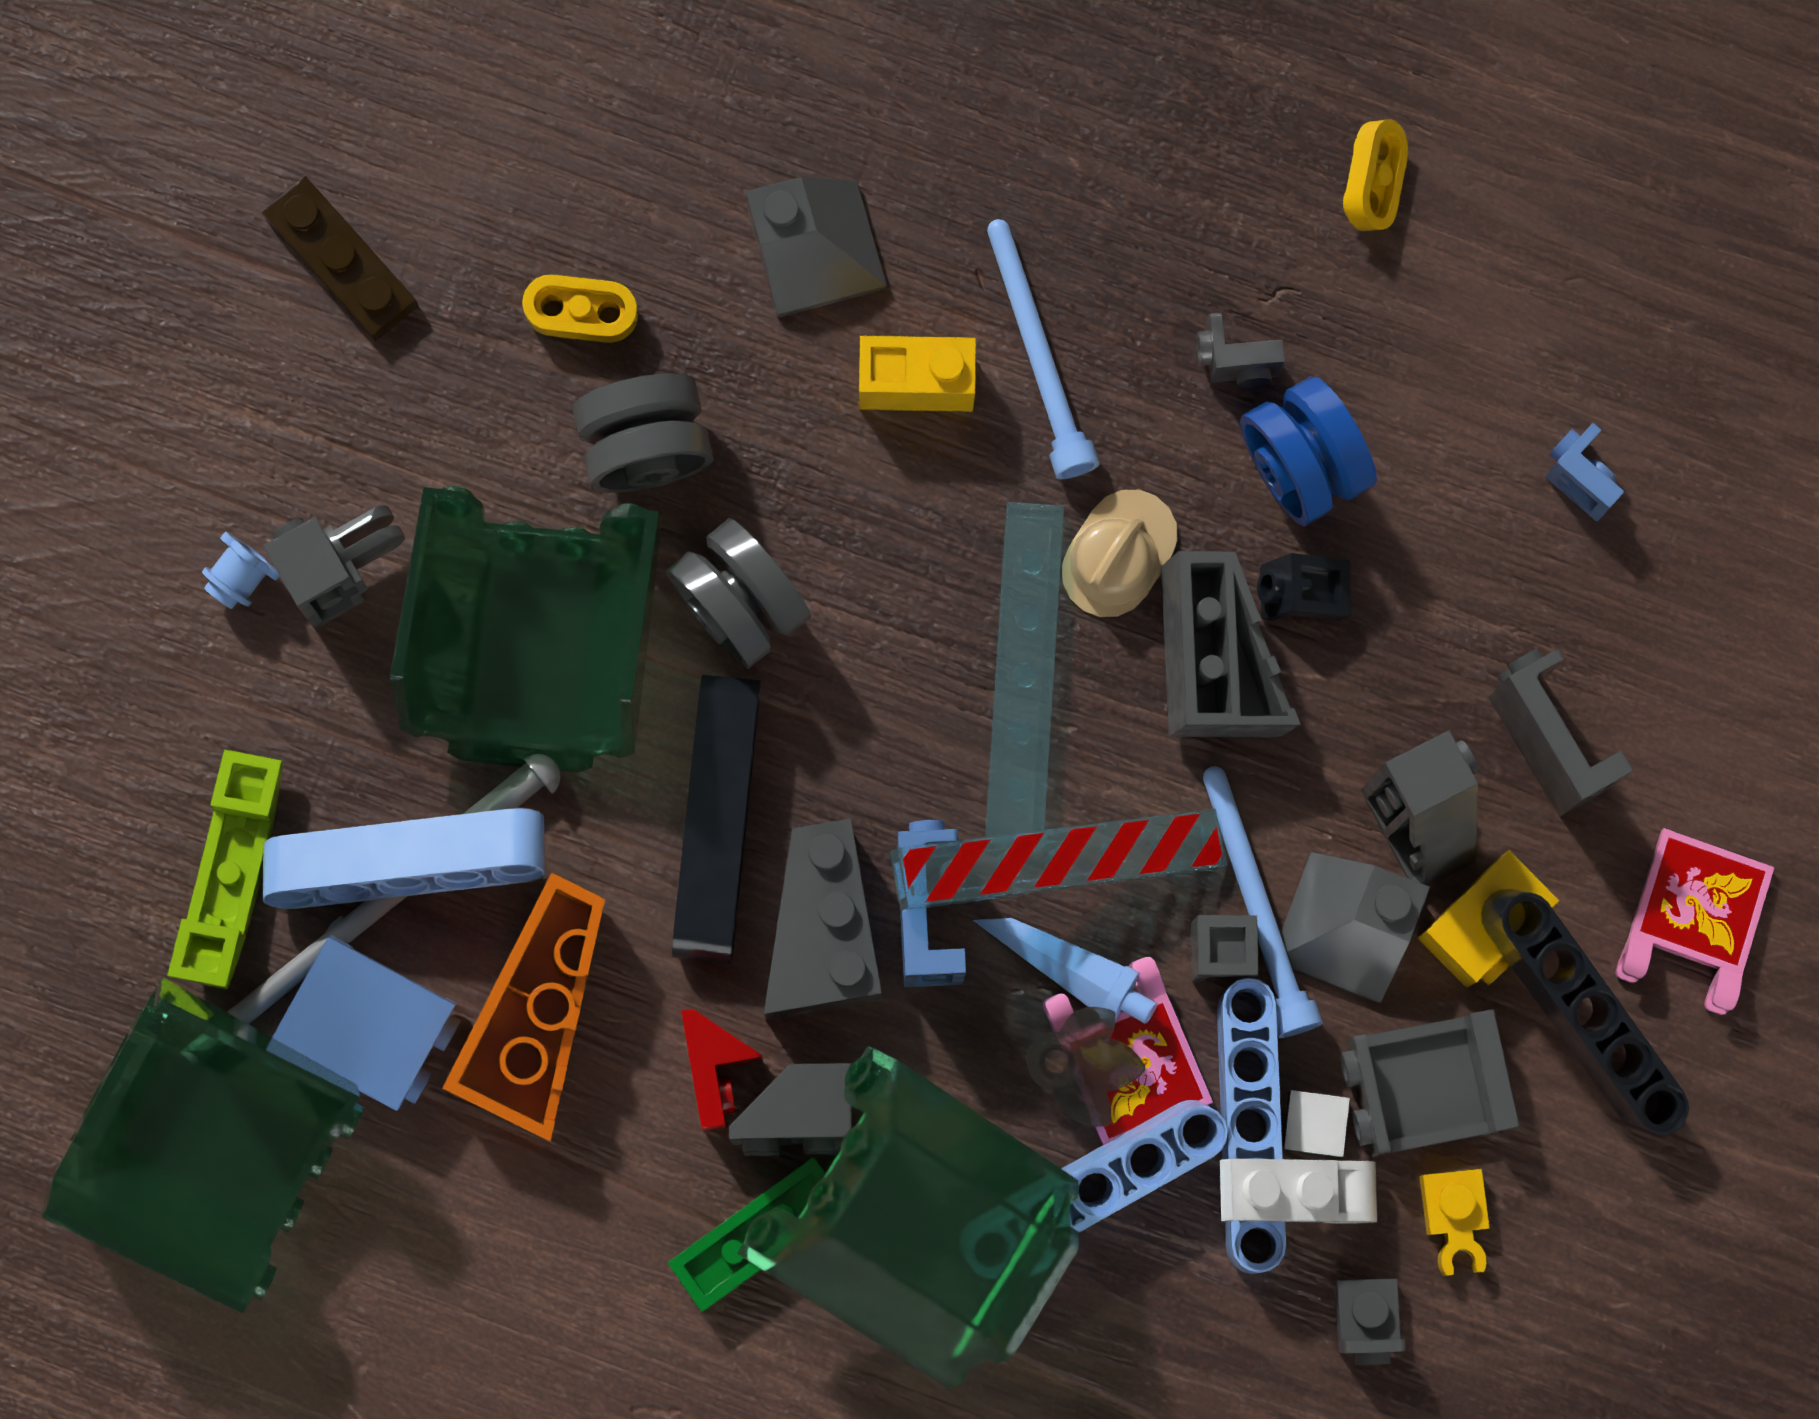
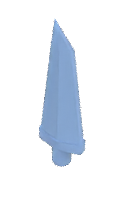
(1078, 971)

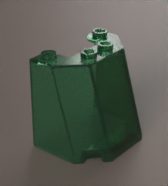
(525, 633)
(199, 1147)
(925, 1227)

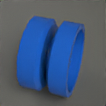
(1308, 450)

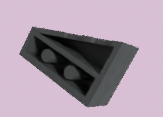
(1215, 653)
(1428, 808)
(823, 927)

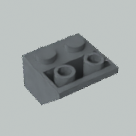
(797, 1108)

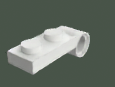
(1298, 1191)

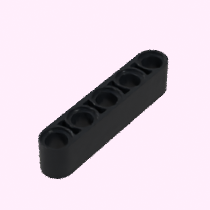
(716, 819)
(1609, 1023)

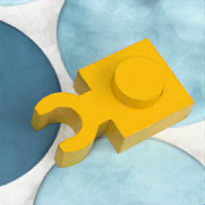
(1456, 1207)

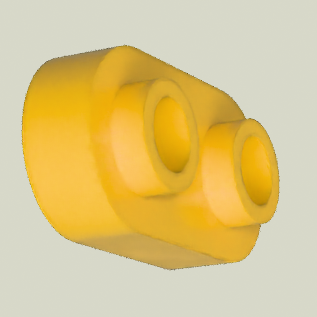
(1376, 175)
(582, 303)

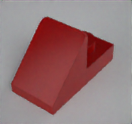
(708, 1051)

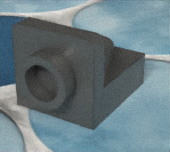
(1368, 1320)

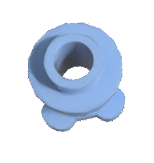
(237, 573)

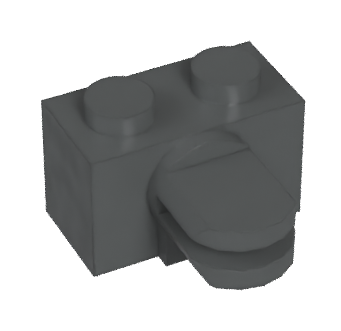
(323, 563)

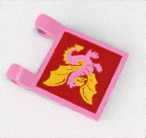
(1700, 908)
(1169, 1064)

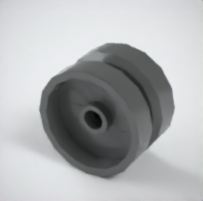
(642, 433)
(745, 588)

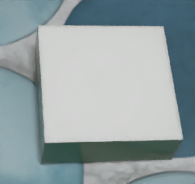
(1315, 1124)

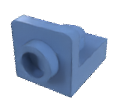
(1583, 481)

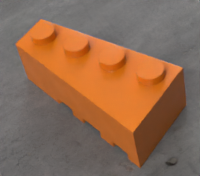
(527, 1027)

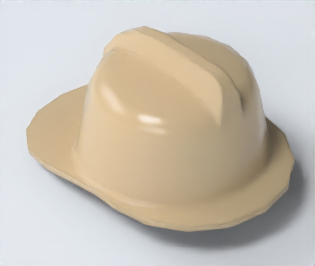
(1119, 553)

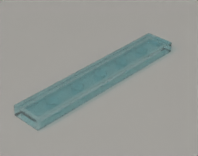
(1024, 668)

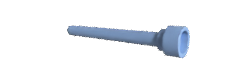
(1071, 451)
(1293, 1008)

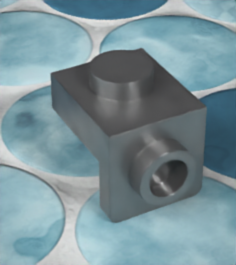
(1247, 363)

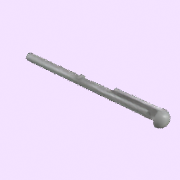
(510, 794)

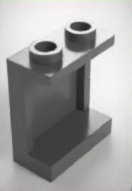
(1546, 739)
(1429, 1084)

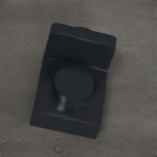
(1305, 587)

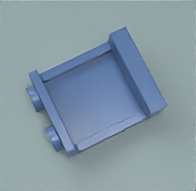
(921, 965)
(367, 1023)

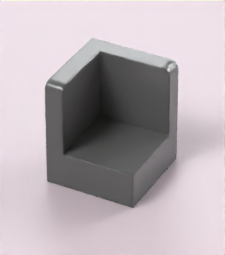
(1224, 946)

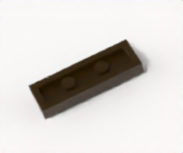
(340, 258)

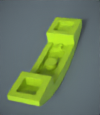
(229, 870)

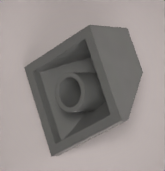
(814, 243)
(1351, 924)

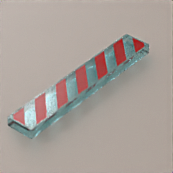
(1057, 859)

